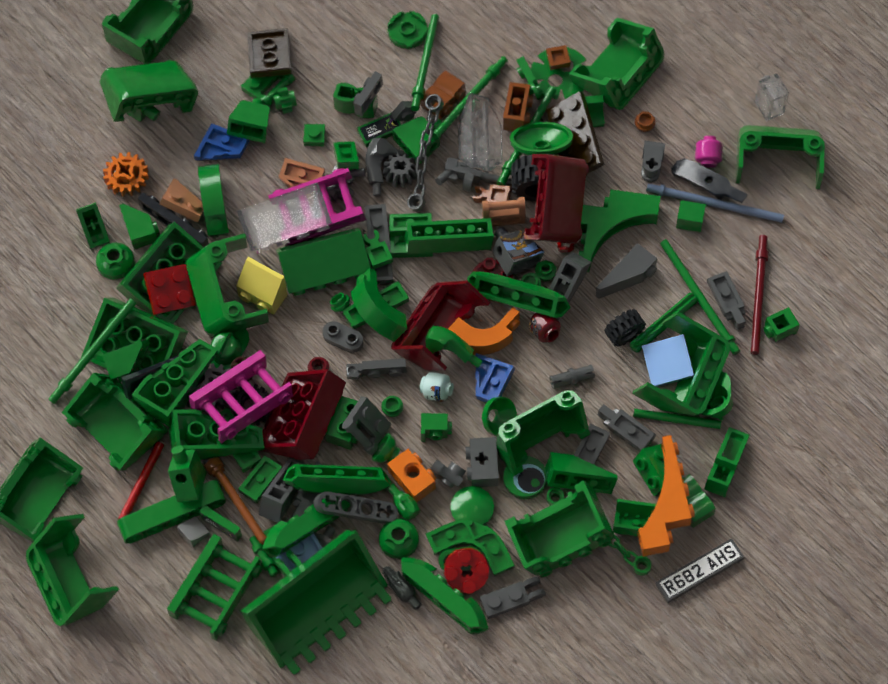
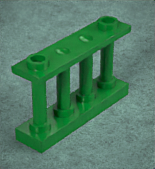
(203, 568)

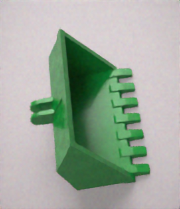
(316, 599)

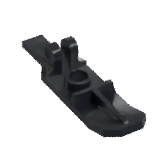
(699, 175)

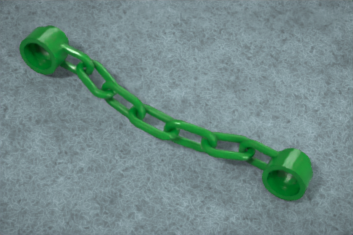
(626, 554)

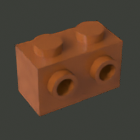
(517, 106)

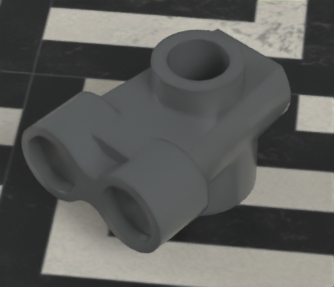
(451, 475)

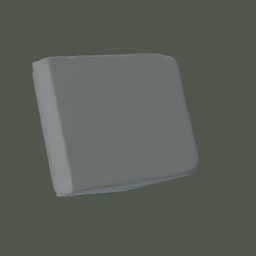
(193, 531)

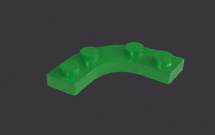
(473, 534)

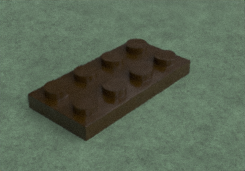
(575, 115)

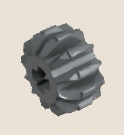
(400, 170)

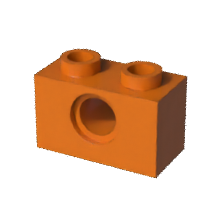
(407, 463)

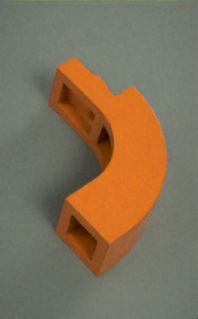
(490, 339)

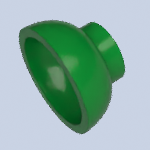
(386, 450)

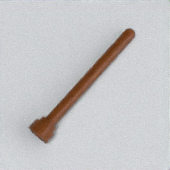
(216, 469)

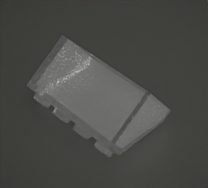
(285, 218)

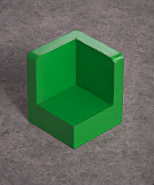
(595, 107)
(690, 216)

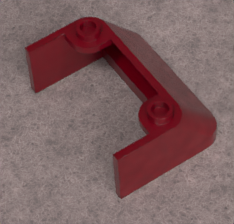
(441, 308)

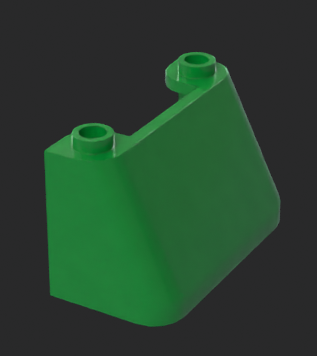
(623, 65)
(147, 86)
(559, 413)
(114, 420)
(36, 488)

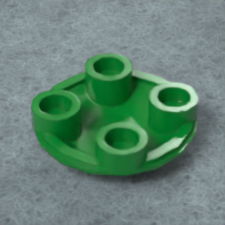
(472, 504)

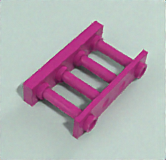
(349, 217)
(238, 377)

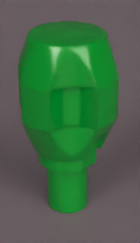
(404, 503)

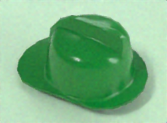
(229, 347)
(721, 399)

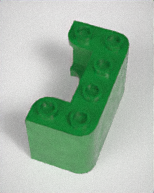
(146, 27)
(561, 532)

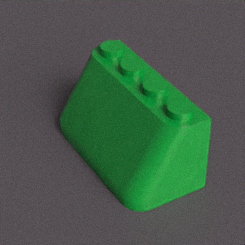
(323, 261)

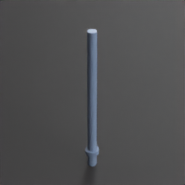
(662, 190)

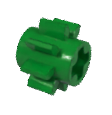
(285, 100)

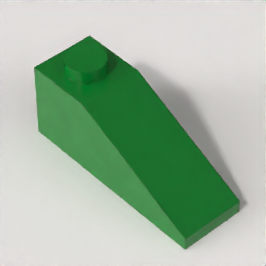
(568, 470)

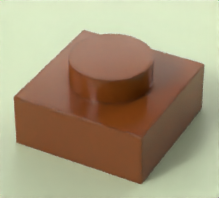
(558, 57)

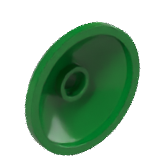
(541, 138)

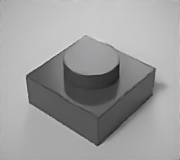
(403, 111)

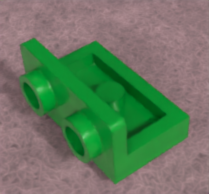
(651, 467)
(631, 516)

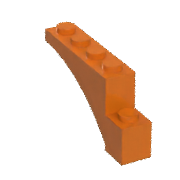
(671, 508)

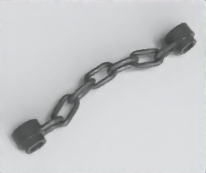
(414, 198)

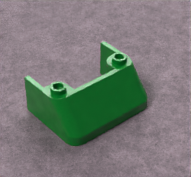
(779, 138)
(214, 313)
(707, 354)
(59, 574)

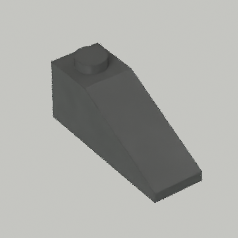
(629, 271)
(570, 275)
(278, 495)

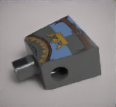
(515, 252)

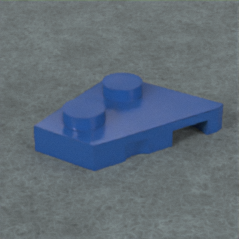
(220, 145)
(492, 378)

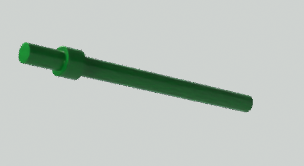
(491, 73)
(419, 91)
(536, 118)
(66, 383)

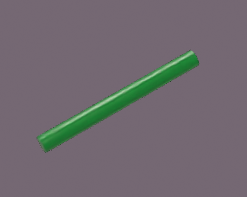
(675, 418)

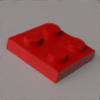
(169, 289)

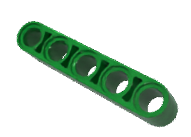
(168, 513)

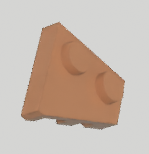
(297, 173)

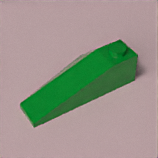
(174, 382)
(200, 433)

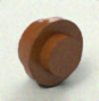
(645, 121)

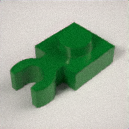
(377, 252)

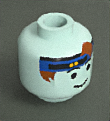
(436, 386)

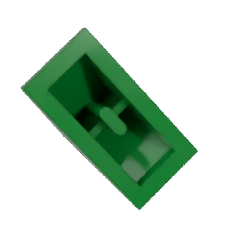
(93, 225)

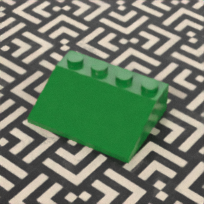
(170, 249)
(164, 337)

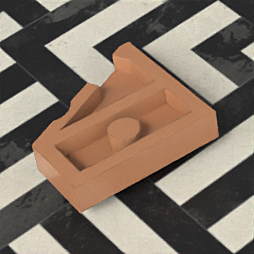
(182, 201)

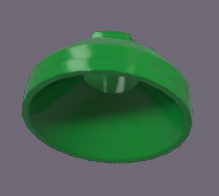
(118, 268)
(504, 411)
(399, 548)

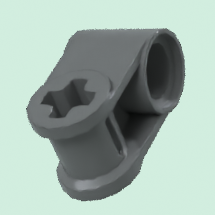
(652, 158)

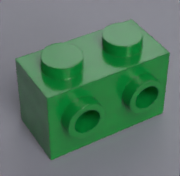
(335, 433)

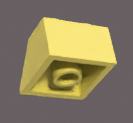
(261, 286)

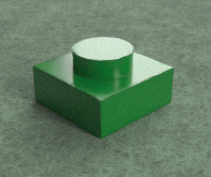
(314, 134)

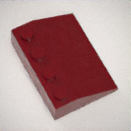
(302, 422)

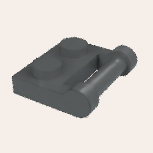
(371, 420)

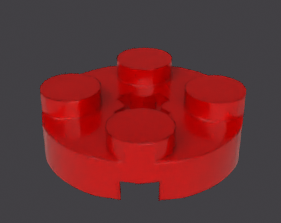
(465, 557)

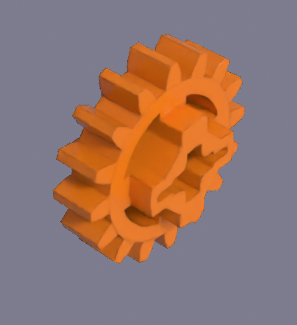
(121, 181)

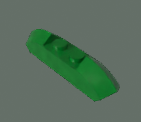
(519, 294)
(337, 479)
(290, 533)
(452, 602)

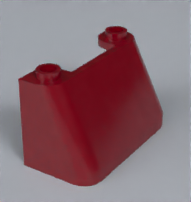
(558, 199)

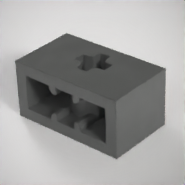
(486, 450)

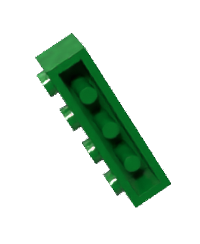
(448, 236)

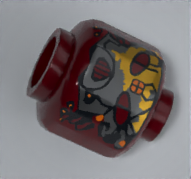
(544, 327)

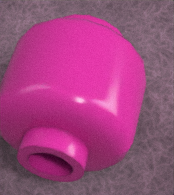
(709, 152)

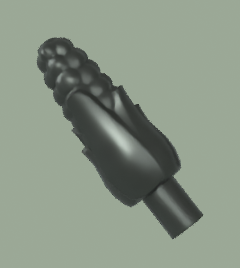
(401, 587)

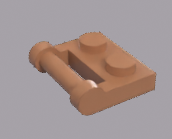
(505, 212)

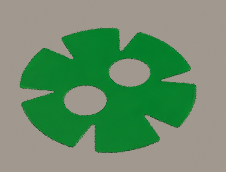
(543, 72)

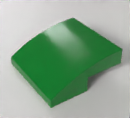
(397, 233)

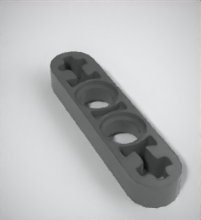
(356, 507)

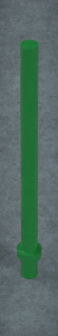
(700, 297)

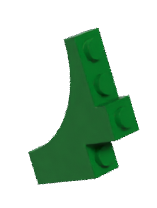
(619, 212)

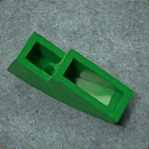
(726, 462)

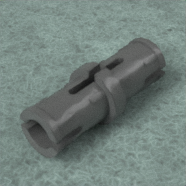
(572, 376)

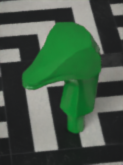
(443, 338)

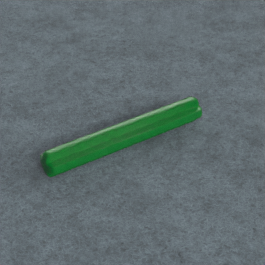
(657, 327)

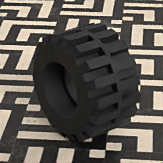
(524, 178)

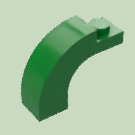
(213, 199)
(375, 310)

